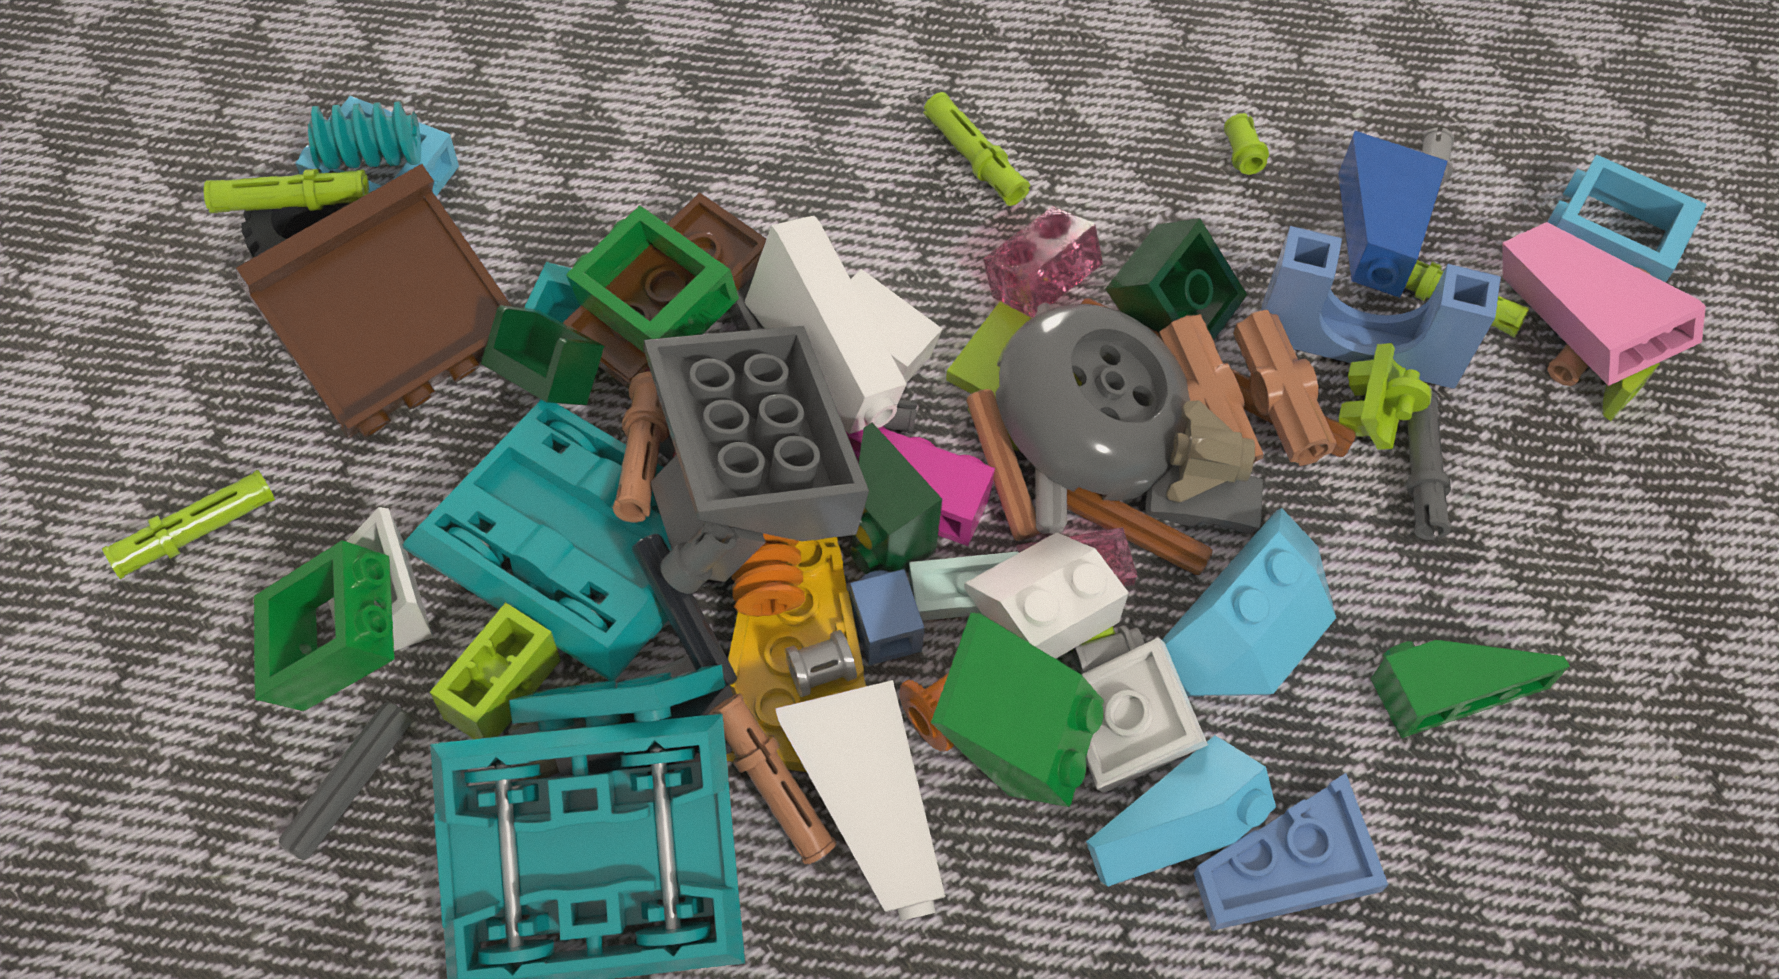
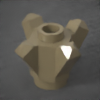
(1207, 454)

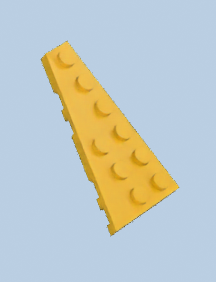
(761, 641)

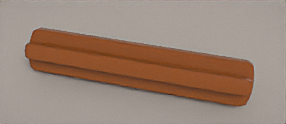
(1141, 530)

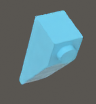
(1187, 813)

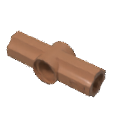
(1207, 375)
(1284, 388)

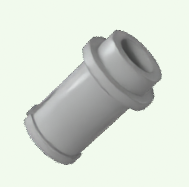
(1439, 149)
(1099, 651)

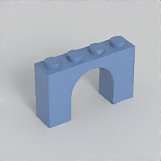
(1431, 339)

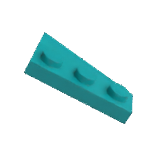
(605, 702)

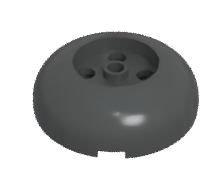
(1117, 425)

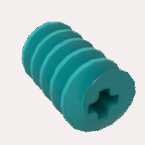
(364, 137)

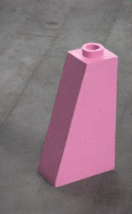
(1599, 304)

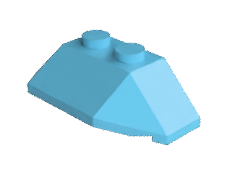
(1255, 616)

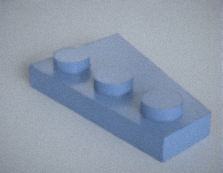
(1295, 863)

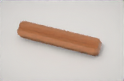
(1001, 456)

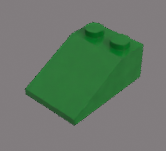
(1018, 713)

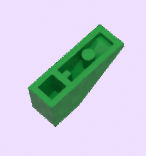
(1454, 680)

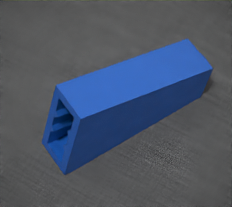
(1386, 209)

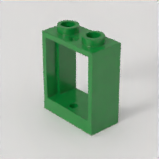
(685, 315)
(286, 656)

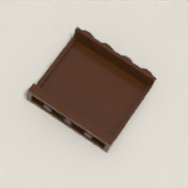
(377, 302)

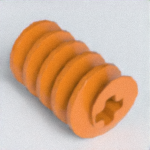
(769, 579)

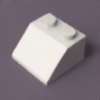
(1051, 594)

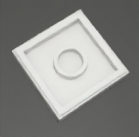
(1143, 716)

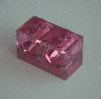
(1043, 260)

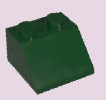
(1177, 276)
(899, 512)

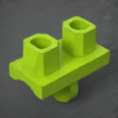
(1390, 396)

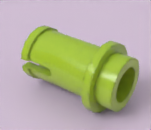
(1249, 152)

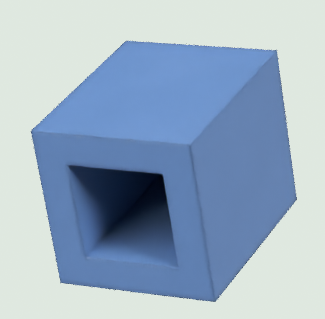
(886, 616)

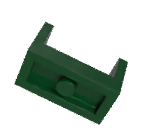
(542, 355)

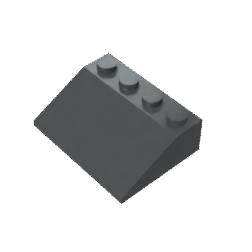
(758, 433)

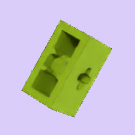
(499, 665)

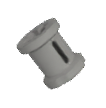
(820, 663)

